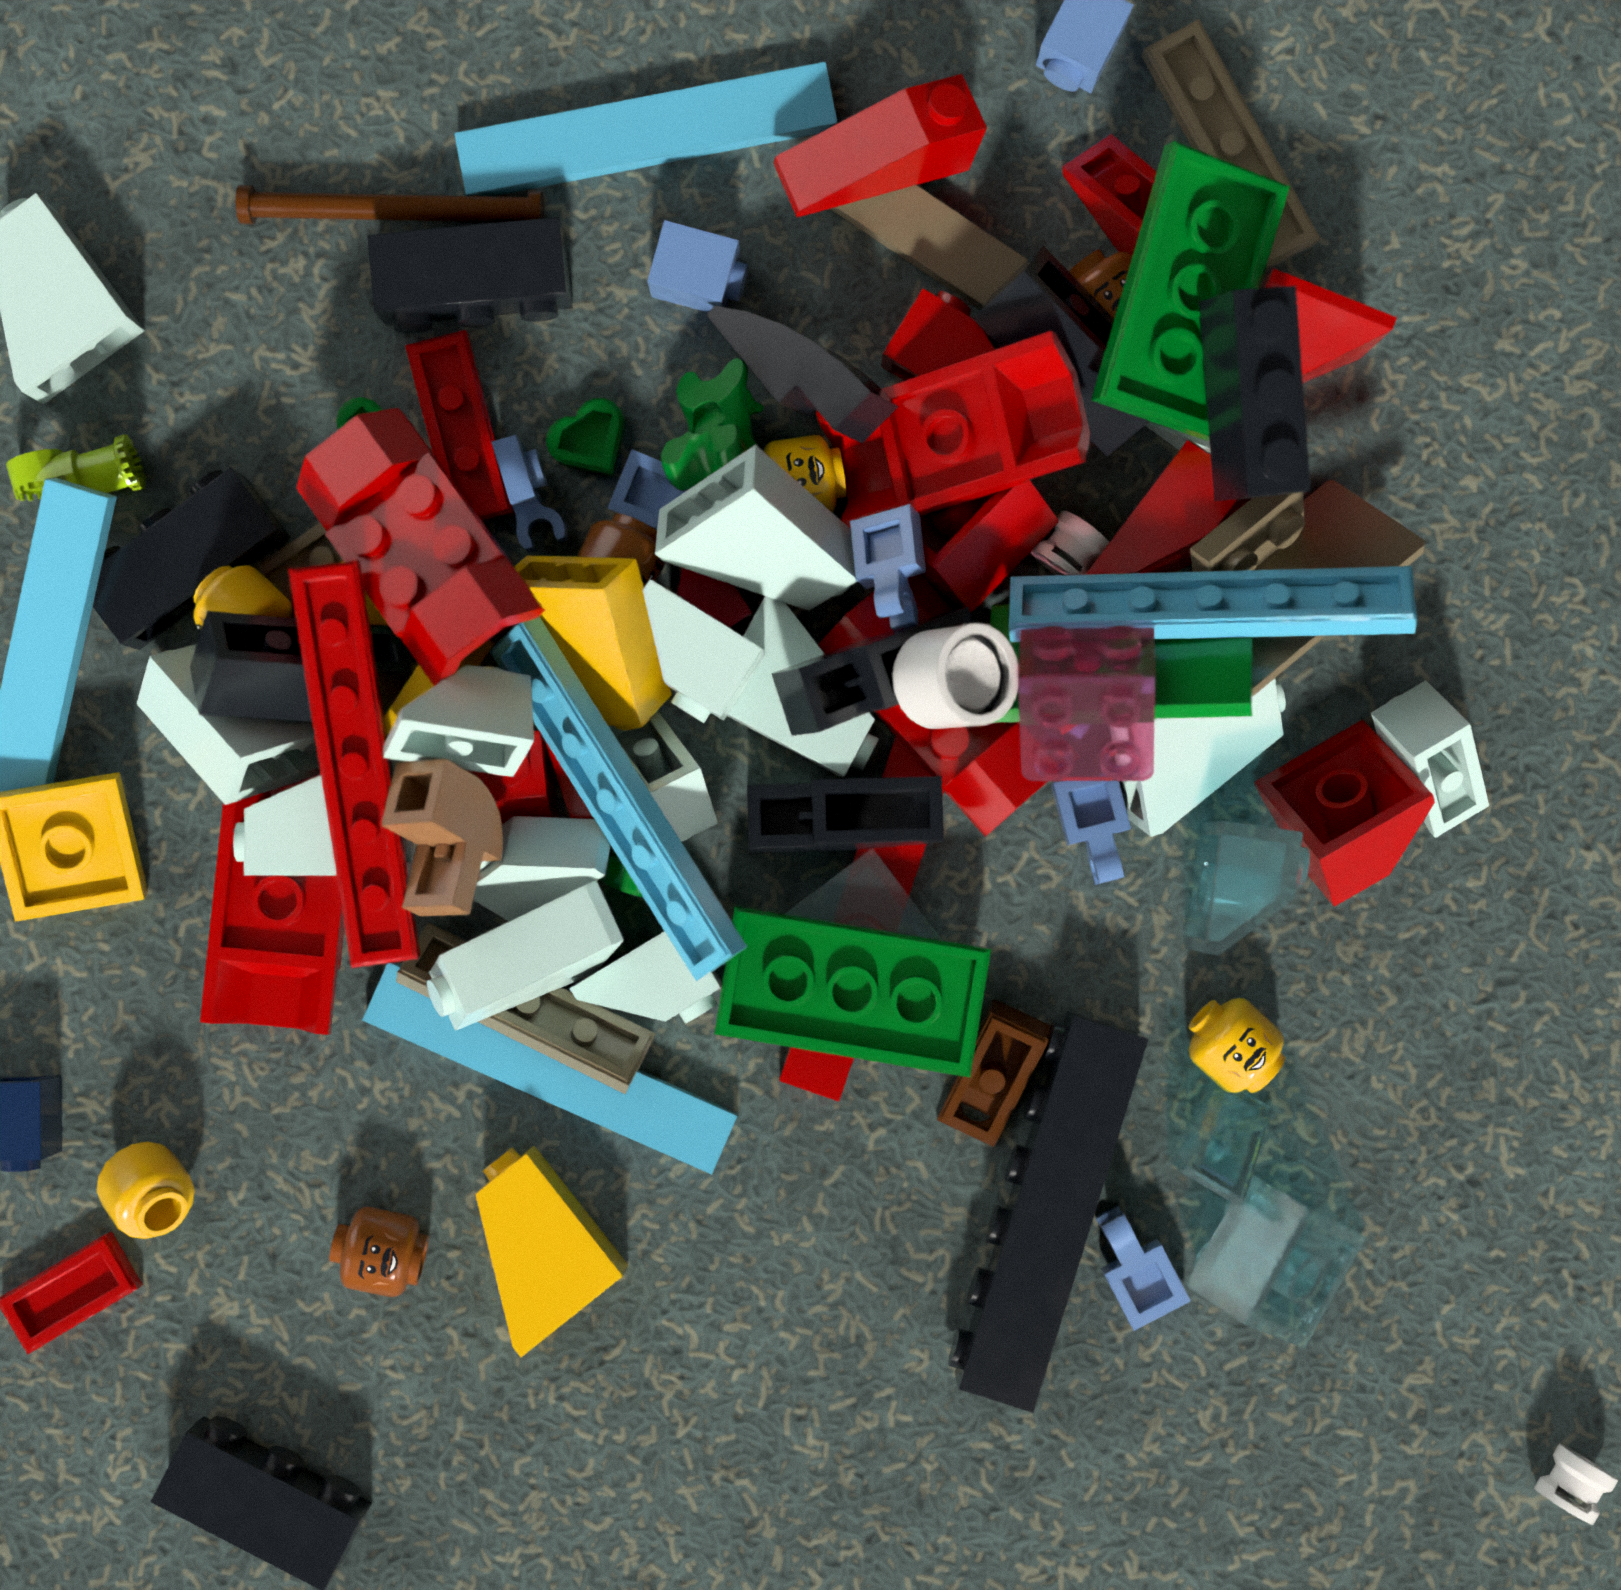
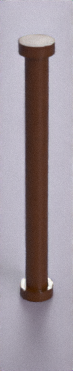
(397, 207)

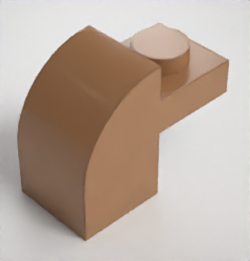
(454, 831)

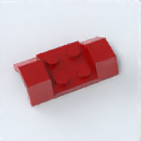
(968, 431)
(416, 538)
(976, 762)
(270, 941)

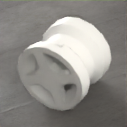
(1071, 546)
(1581, 1479)

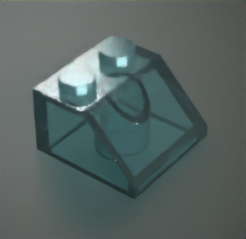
(1241, 881)
(1275, 1263)

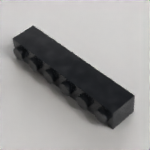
(1048, 1211)

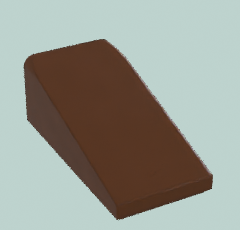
(1002, 1064)

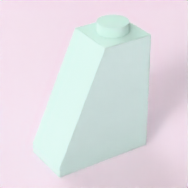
(54, 301)
(758, 533)
(759, 706)
(229, 753)
(1198, 758)
(291, 834)
(525, 957)

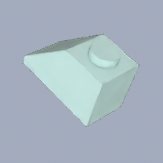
(699, 655)
(471, 718)
(1438, 750)
(669, 775)
(541, 863)
(651, 984)

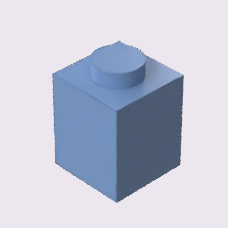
(1082, 42)
(696, 268)

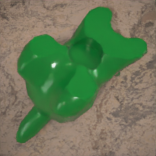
(717, 425)

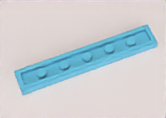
(646, 131)
(1221, 602)
(50, 630)
(620, 801)
(648, 1112)

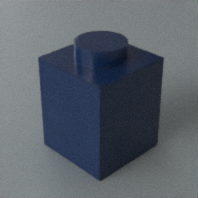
(29, 1121)

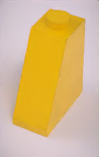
(603, 631)
(541, 1247)

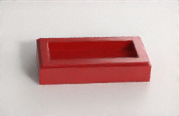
(69, 1292)

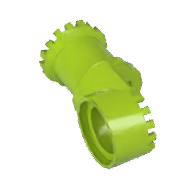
(99, 469)

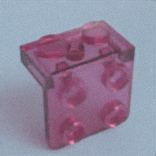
(1087, 703)

